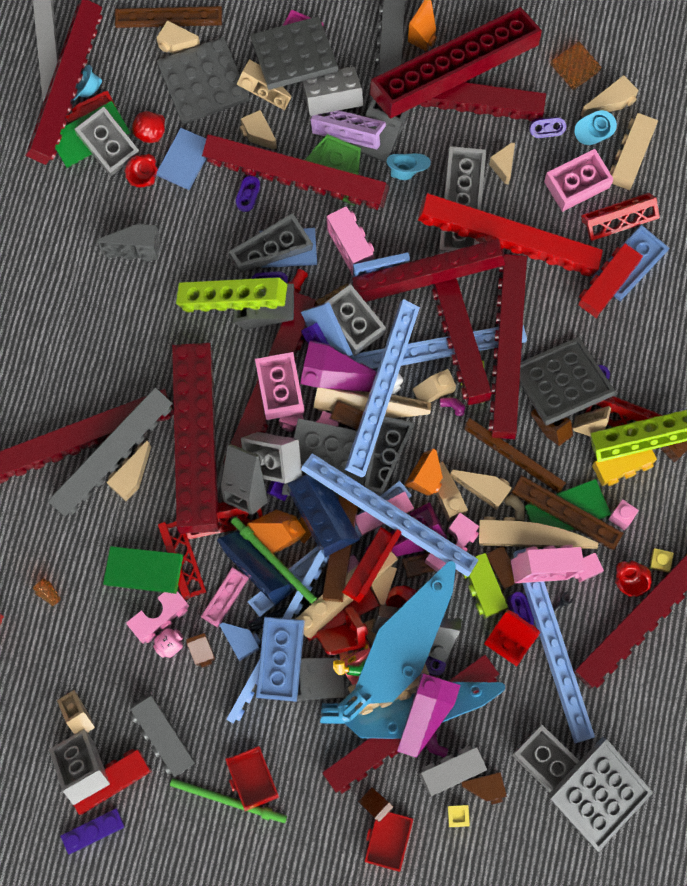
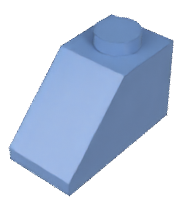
(241, 640)

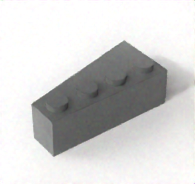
(271, 245)
(386, 453)
(444, 638)
(161, 734)

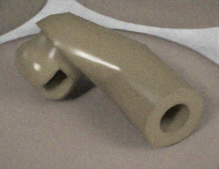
(518, 505)

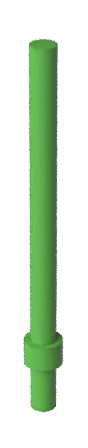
(247, 533)
(265, 813)

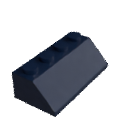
(322, 514)
(255, 567)

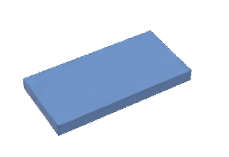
(652, 251)
(280, 659)

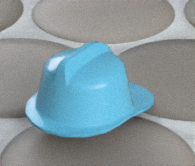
(89, 83)
(595, 127)
(406, 165)

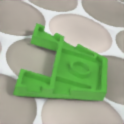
(338, 155)

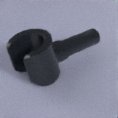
(562, 602)

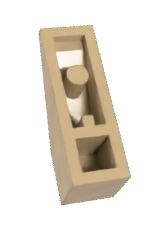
(613, 98)
(486, 487)
(450, 496)

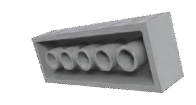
(464, 187)

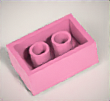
(578, 180)
(349, 238)
(279, 386)
(547, 564)

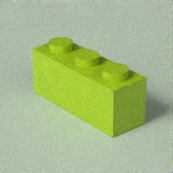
(485, 588)

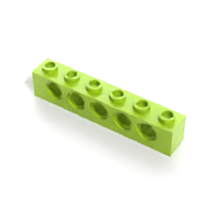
(217, 294)
(640, 436)

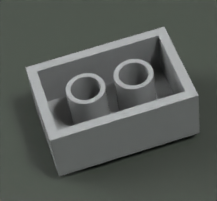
(333, 92)
(106, 141)
(356, 319)
(277, 456)
(545, 758)
(79, 767)
(452, 770)

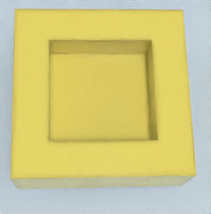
(661, 560)
(458, 816)

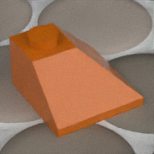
(423, 27)
(426, 474)
(277, 530)

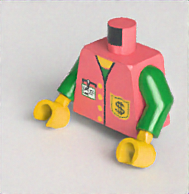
(352, 663)

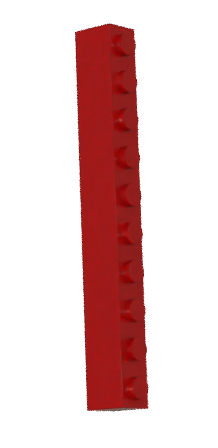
(511, 234)

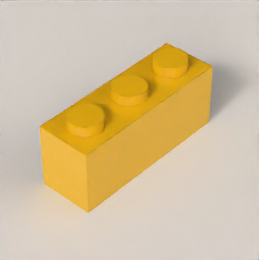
(614, 469)

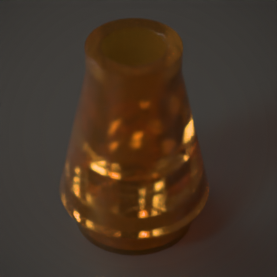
(46, 592)

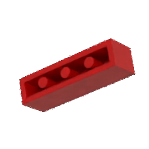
(610, 280)
(120, 776)

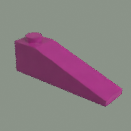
(333, 370)
(428, 517)
(429, 708)

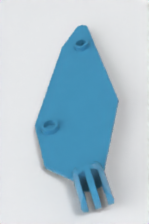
(403, 644)
(391, 720)

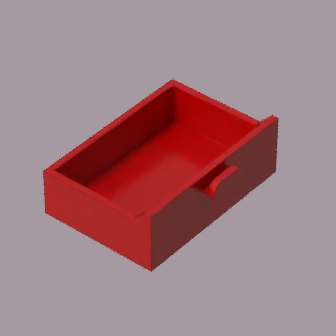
(251, 778)
(388, 841)

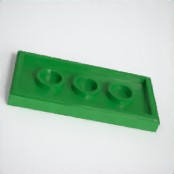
(71, 147)
(585, 496)
(143, 570)

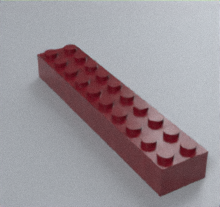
(455, 62)
(295, 171)
(195, 438)

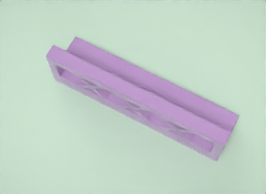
(346, 131)

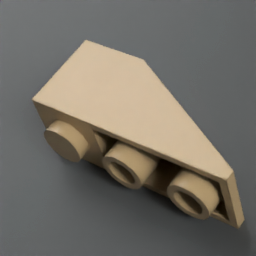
(253, 81)
(129, 476)

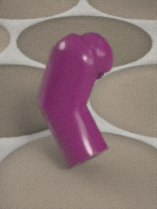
(456, 404)
(433, 747)

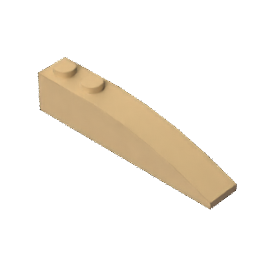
(397, 406)
(528, 534)
(323, 611)

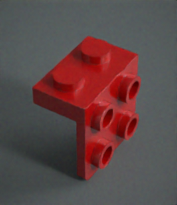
(344, 637)
(512, 637)

